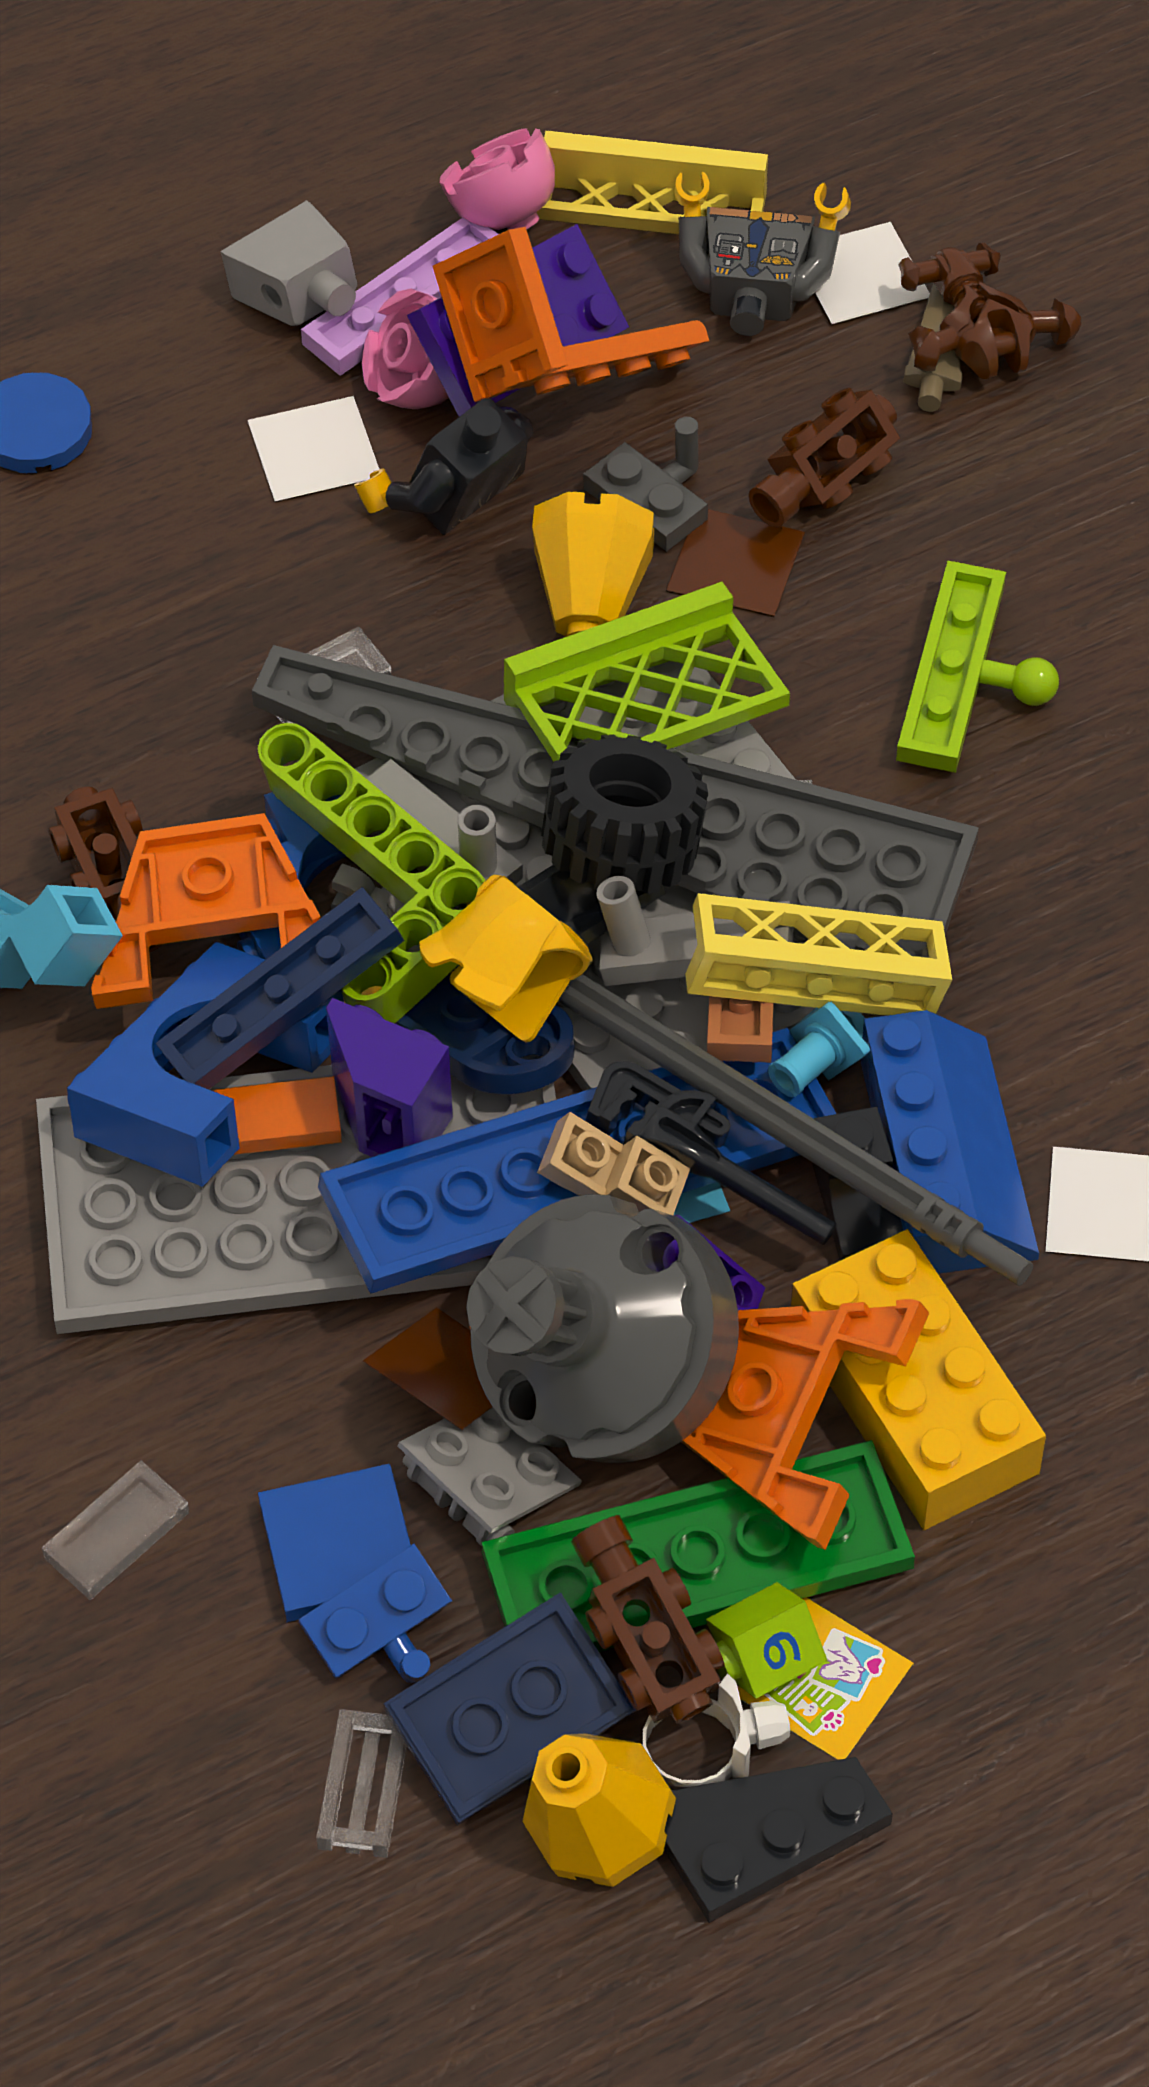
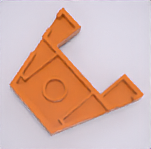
(199, 886)
(776, 1391)

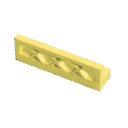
(648, 172)
(823, 969)

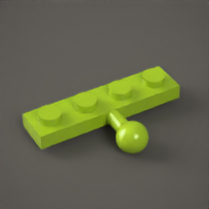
(957, 663)

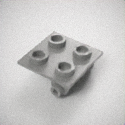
(485, 1473)

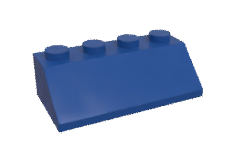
(947, 1126)

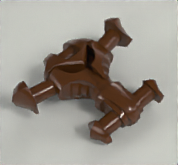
(984, 319)

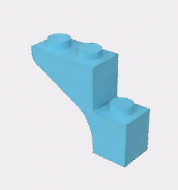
(55, 938)

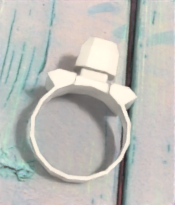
(762, 1725)

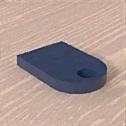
(486, 1052)

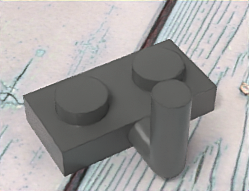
(656, 489)

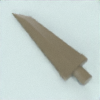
(948, 370)

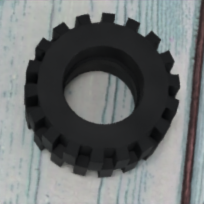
(624, 812)

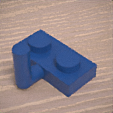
(377, 1616)

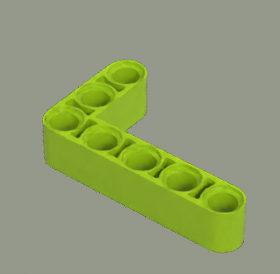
(386, 858)

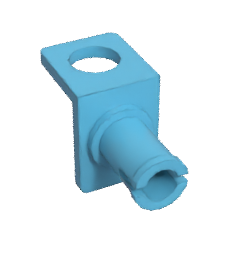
(825, 1044)

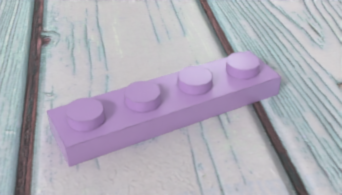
(342, 338)

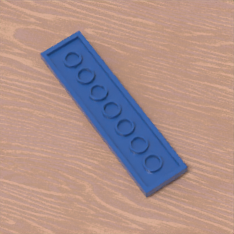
(472, 1187)

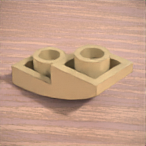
(595, 1163)

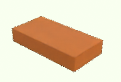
(286, 1114)

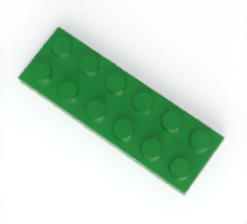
(717, 1544)

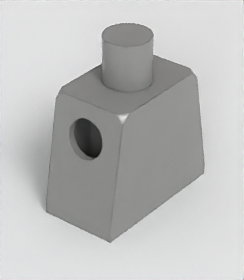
(292, 267)

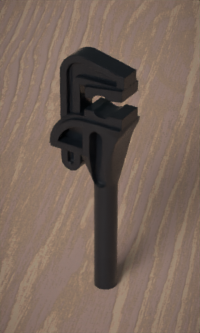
(691, 1133)

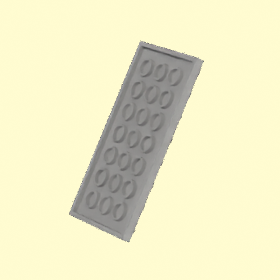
(254, 1238)

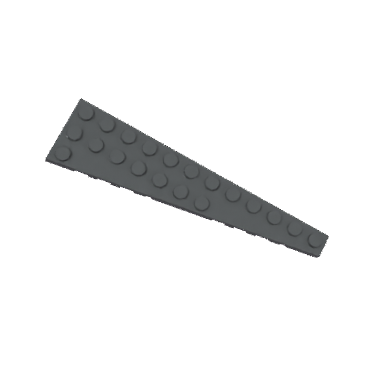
(759, 829)

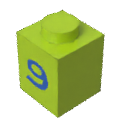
(766, 1640)

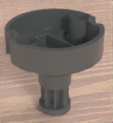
(602, 1331)

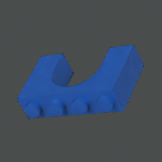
(165, 1122)

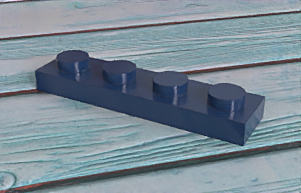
(280, 991)

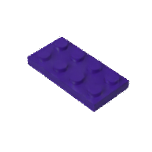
(577, 297)

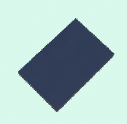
(502, 1702)

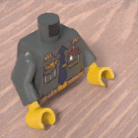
(756, 260)

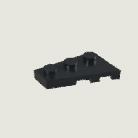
(767, 1828)

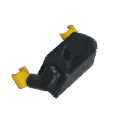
(458, 467)

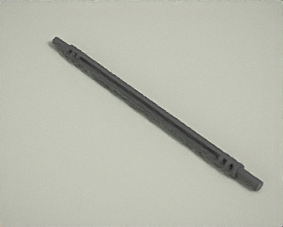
(793, 1128)

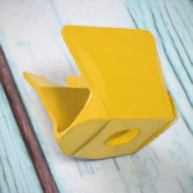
(509, 956)

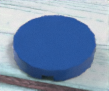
(42, 422)

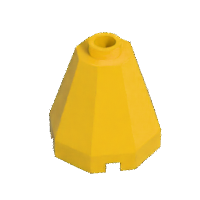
(591, 557)
(597, 1808)

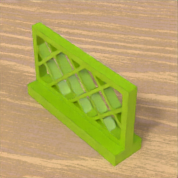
(624, 653)

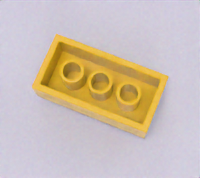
(950, 1418)

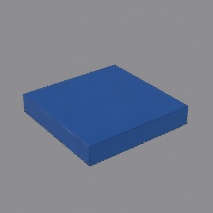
(331, 1534)

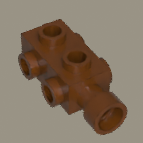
(818, 464)
(109, 828)
(660, 1642)

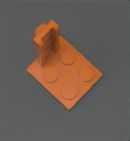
(511, 334)

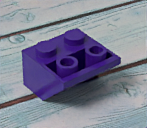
(388, 1079)

